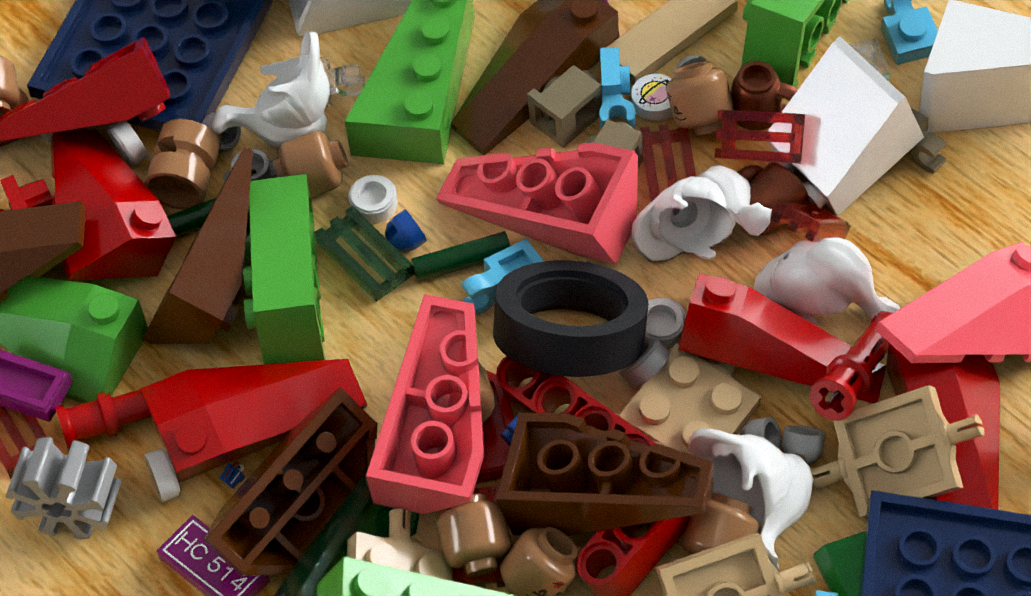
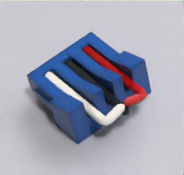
(232, 475)

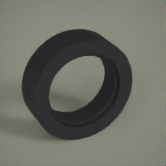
(565, 348)

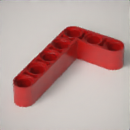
(632, 556)

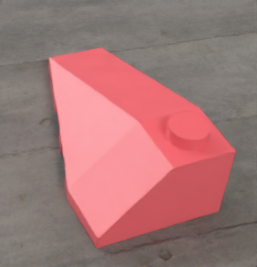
(564, 199)
(969, 314)
(434, 419)

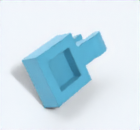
(908, 31)
(615, 83)
(482, 287)

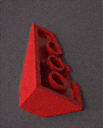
(111, 92)
(123, 219)
(758, 334)
(962, 392)
(236, 410)

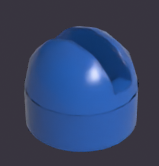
(404, 232)

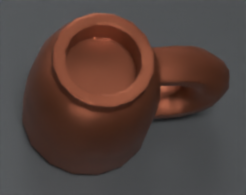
(759, 89)
(772, 187)

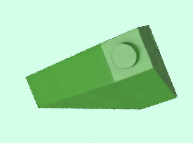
(74, 330)

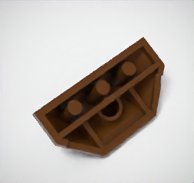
(295, 489)

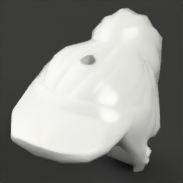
(289, 104)
(702, 215)
(822, 280)
(759, 475)

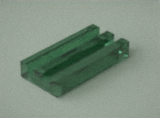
(342, 229)

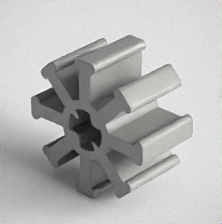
(63, 488)

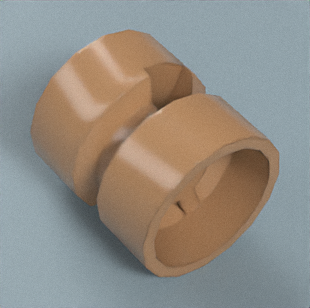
(182, 163)

